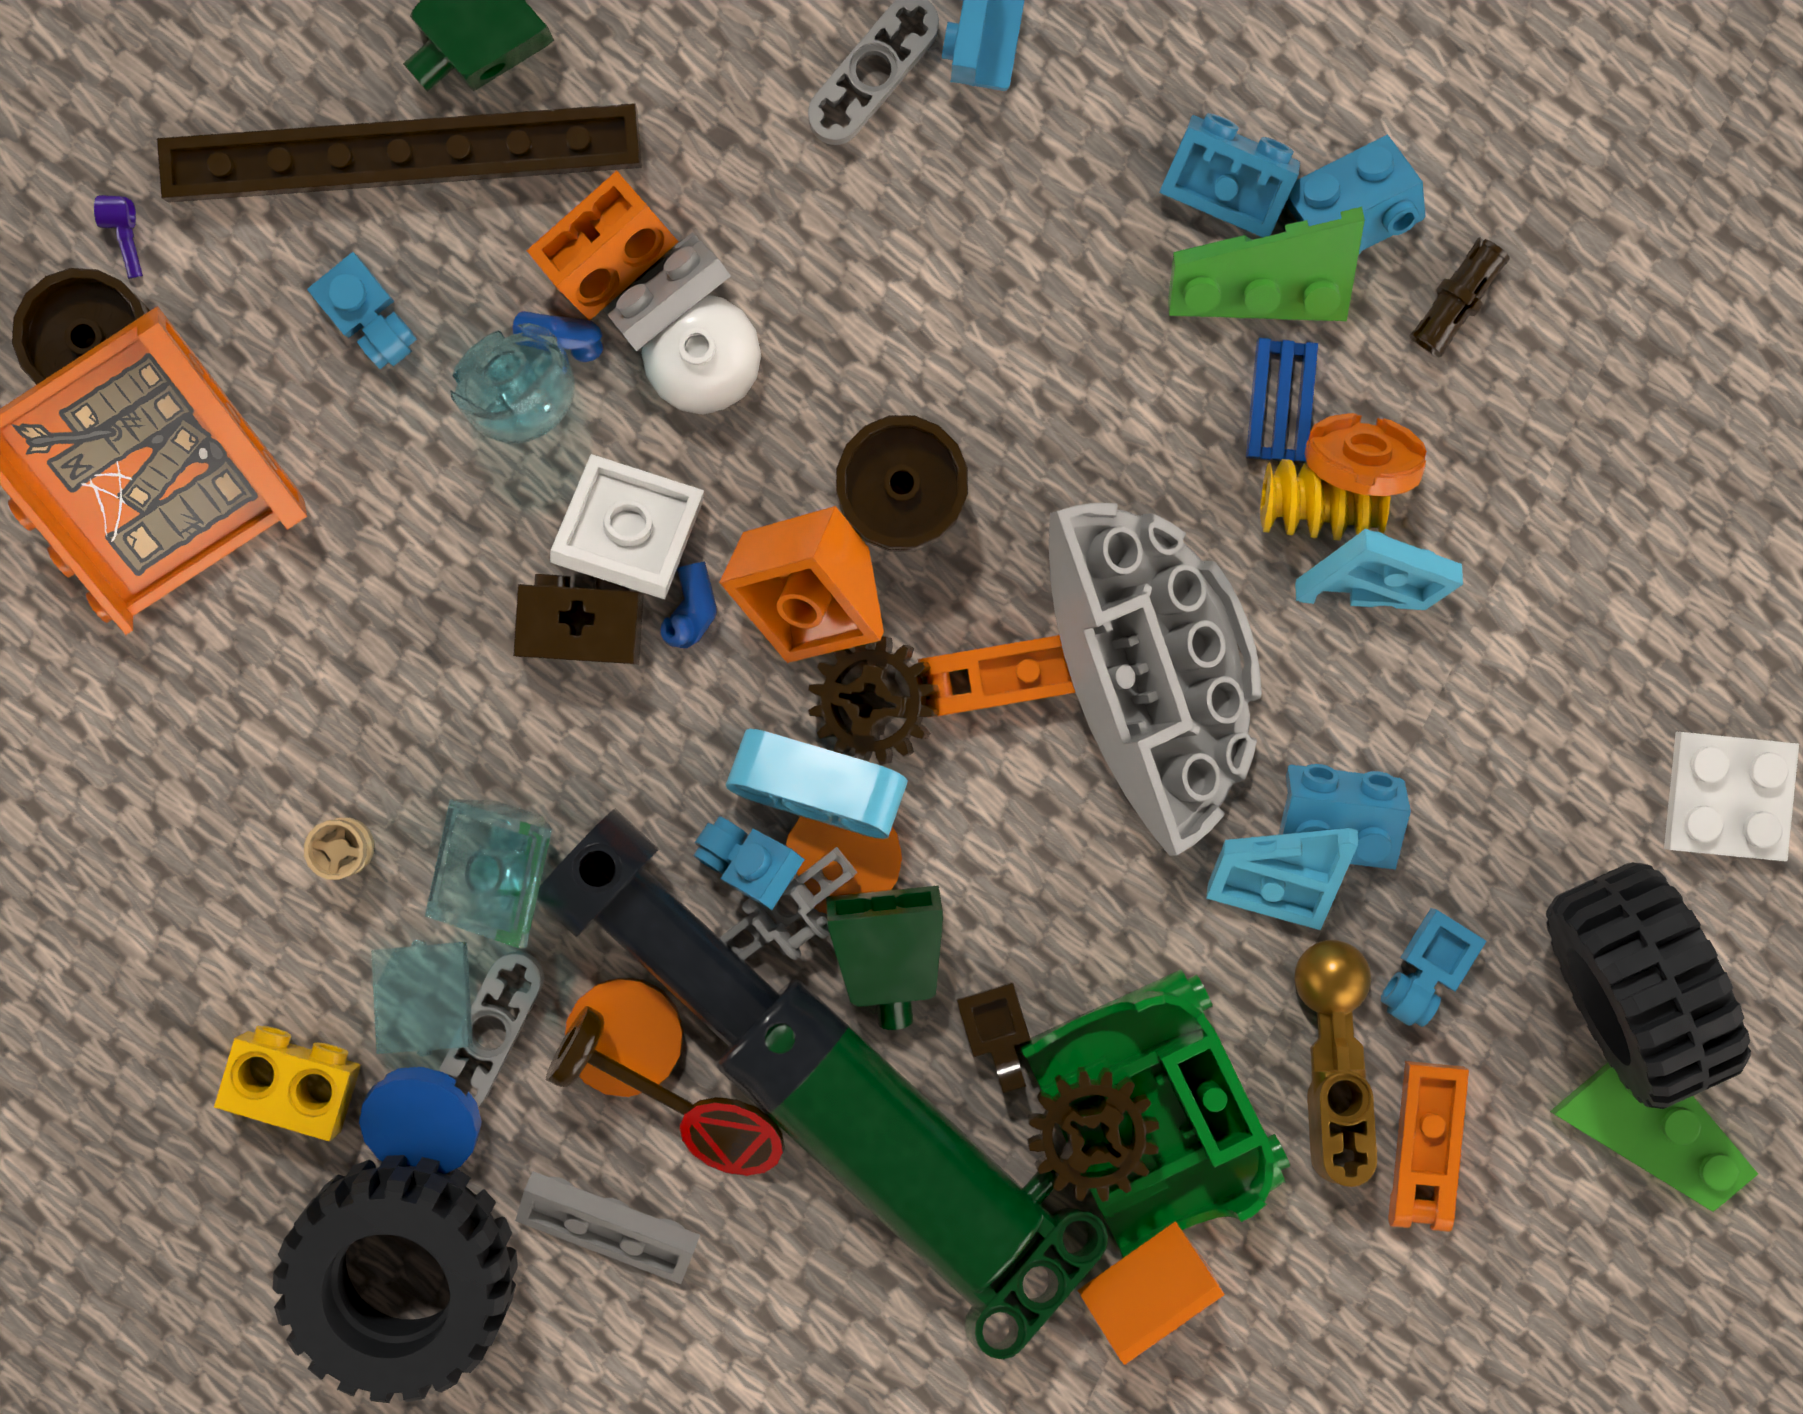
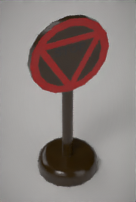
(715, 1129)

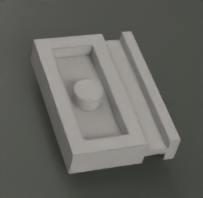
(666, 291)

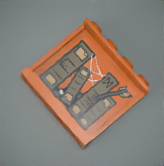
(138, 469)

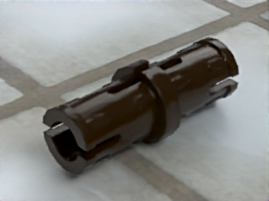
(1459, 296)

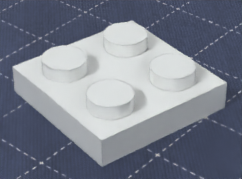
(627, 526)
(1731, 796)

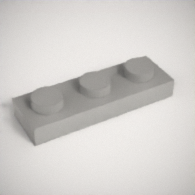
(607, 1227)

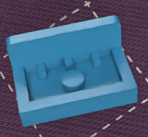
(984, 43)
(1368, 178)
(1343, 799)

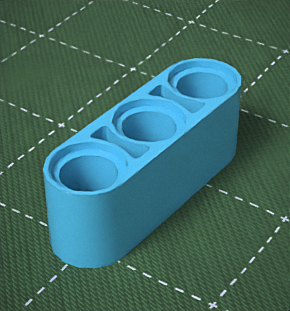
(816, 783)

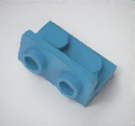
(1231, 174)

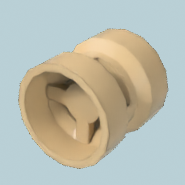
(327, 848)

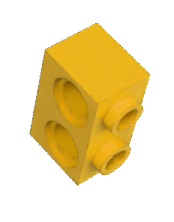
(287, 1100)

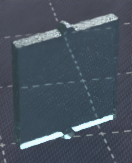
(422, 998)

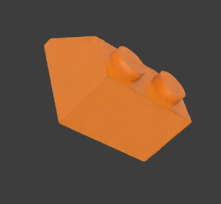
(806, 585)

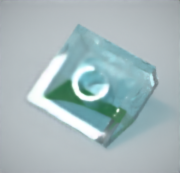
(489, 869)

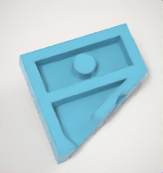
(1382, 574)
(1284, 874)

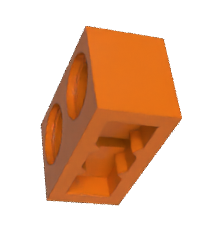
(602, 246)

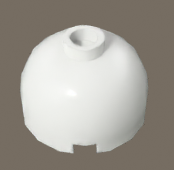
(704, 357)

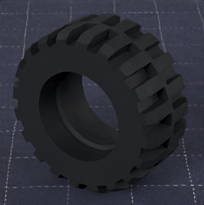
(1648, 985)
(353, 1338)

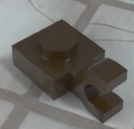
(995, 1025)

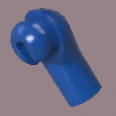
(572, 333)
(694, 612)

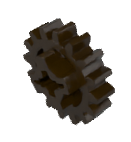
(869, 723)
(1078, 1157)

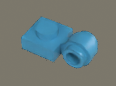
(354, 300)
(748, 862)
(1441, 954)

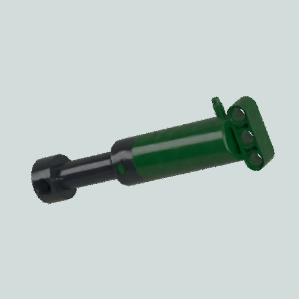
(839, 1098)

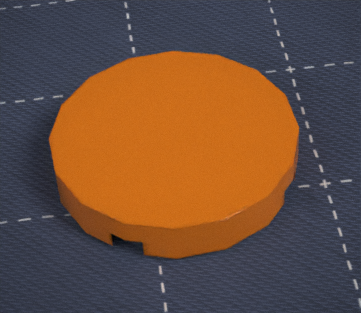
(1365, 456)
(873, 858)
(638, 1032)

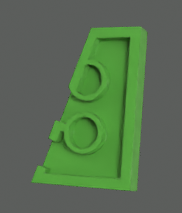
(1279, 276)
(1671, 1143)

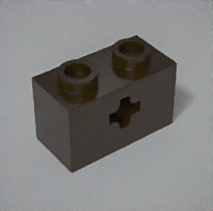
(542, 626)

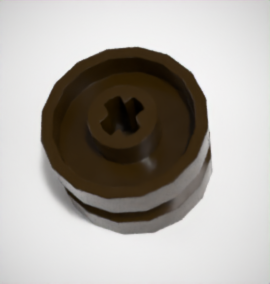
(64, 313)
(894, 447)

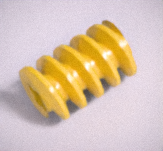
(1317, 502)

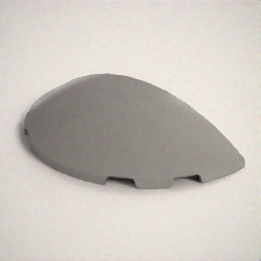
(1155, 664)

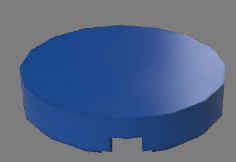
(420, 1116)

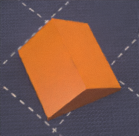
(1151, 1292)

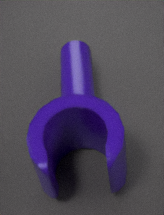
(120, 214)

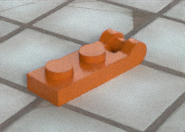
(1000, 675)
(1429, 1144)

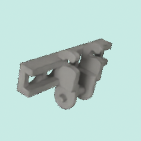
(765, 929)

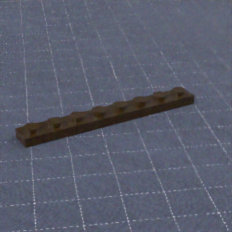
(399, 153)

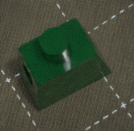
(474, 39)
(888, 948)

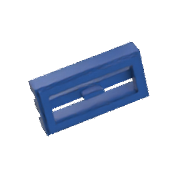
(1286, 349)

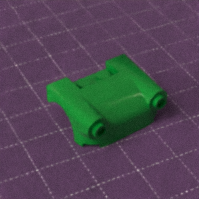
(1208, 1137)

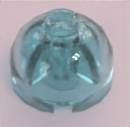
(515, 385)

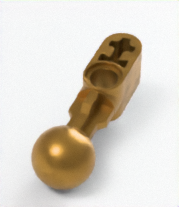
(1334, 982)

